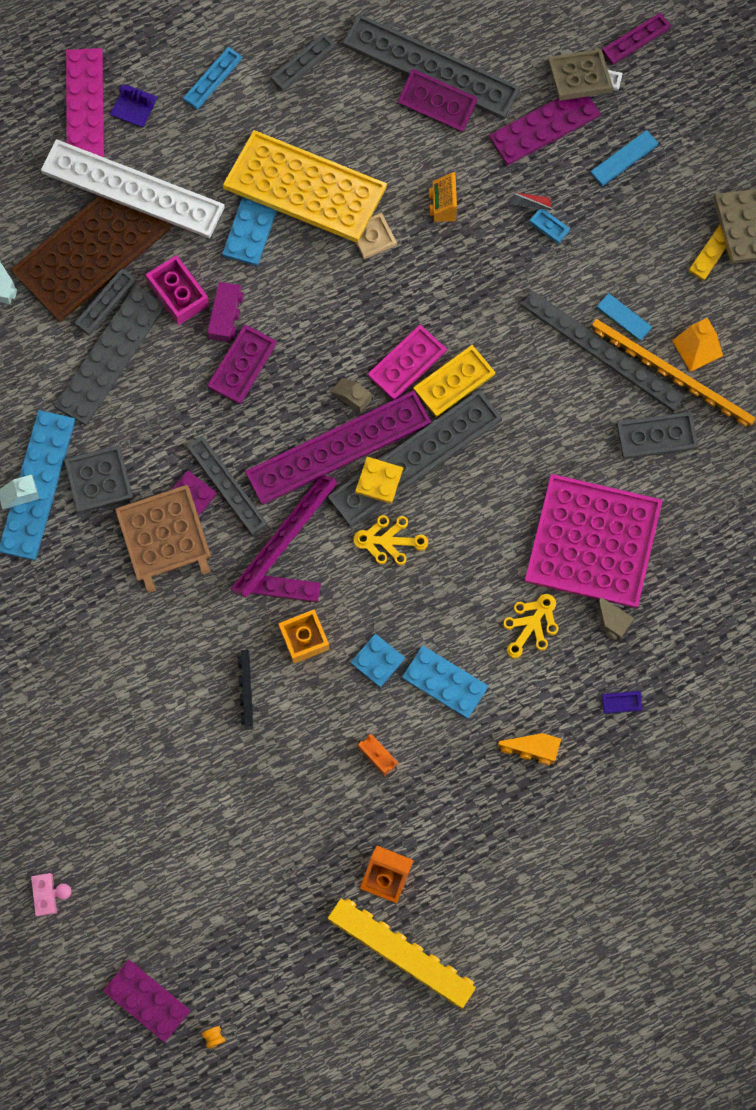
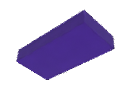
(622, 702)

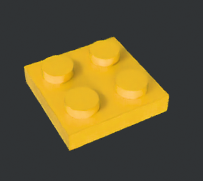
(379, 480)

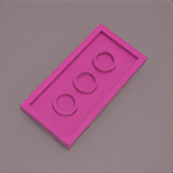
(407, 362)

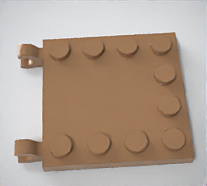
(163, 534)

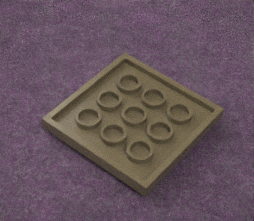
(738, 223)

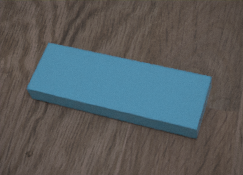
(624, 317)

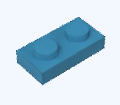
(549, 226)

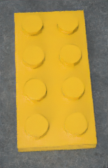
(454, 381)

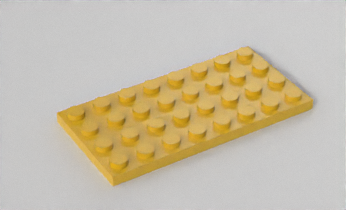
(305, 186)

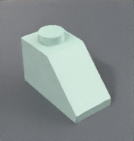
(7, 288)
(18, 492)

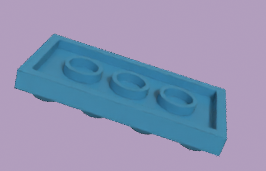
(249, 232)
(445, 682)

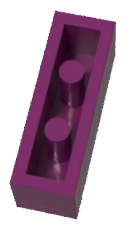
(225, 312)

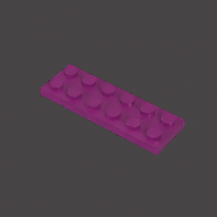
(542, 127)

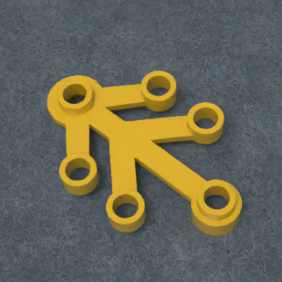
(387, 540)
(533, 623)

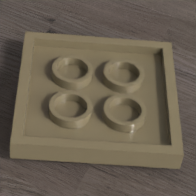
(580, 74)

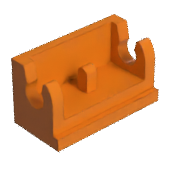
(377, 755)

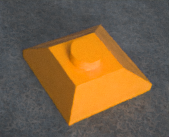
(698, 345)

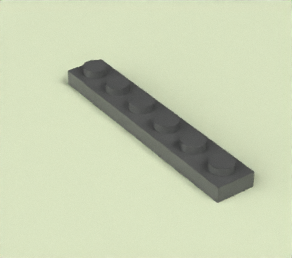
(227, 485)

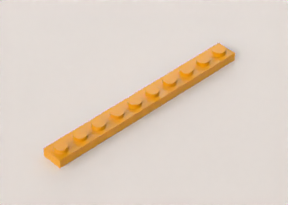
(679, 377)

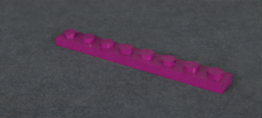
(283, 536)

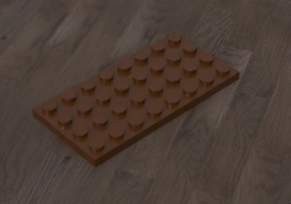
(87, 254)

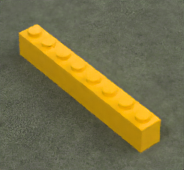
(401, 953)

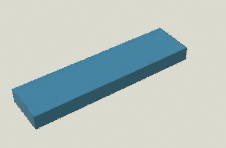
(212, 78)
(624, 158)

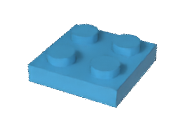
(377, 660)

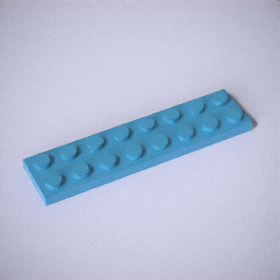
(44, 461)

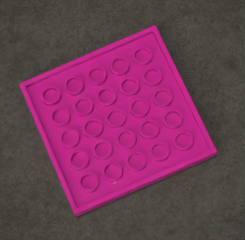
(593, 541)

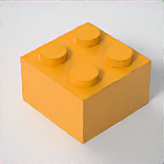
(303, 636)

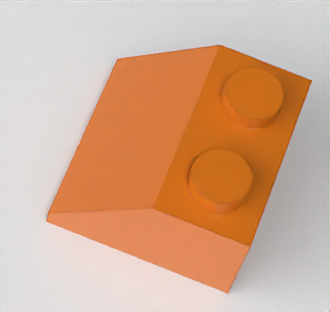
(386, 874)

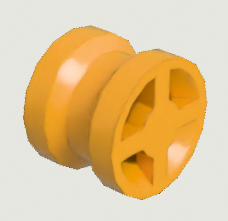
(213, 1037)

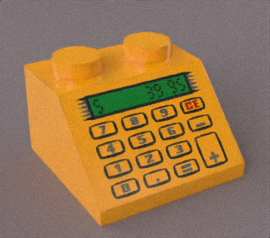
(444, 198)

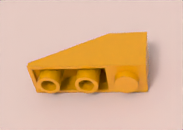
(537, 746)

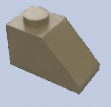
(352, 394)
(614, 620)

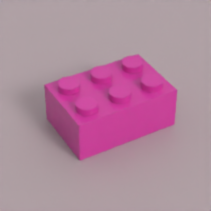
(177, 290)

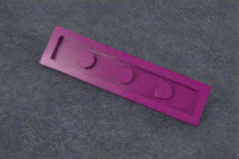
(636, 38)
(288, 589)

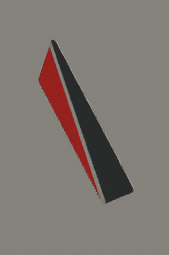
(530, 201)

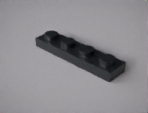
(246, 697)

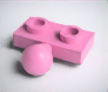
(45, 894)

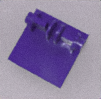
(133, 105)

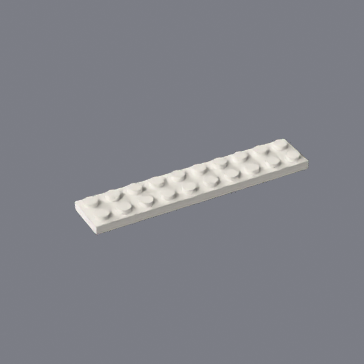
(133, 188)

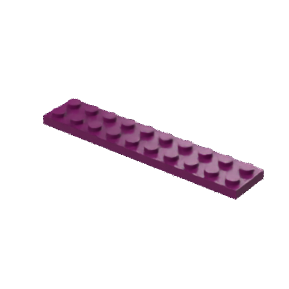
(338, 447)

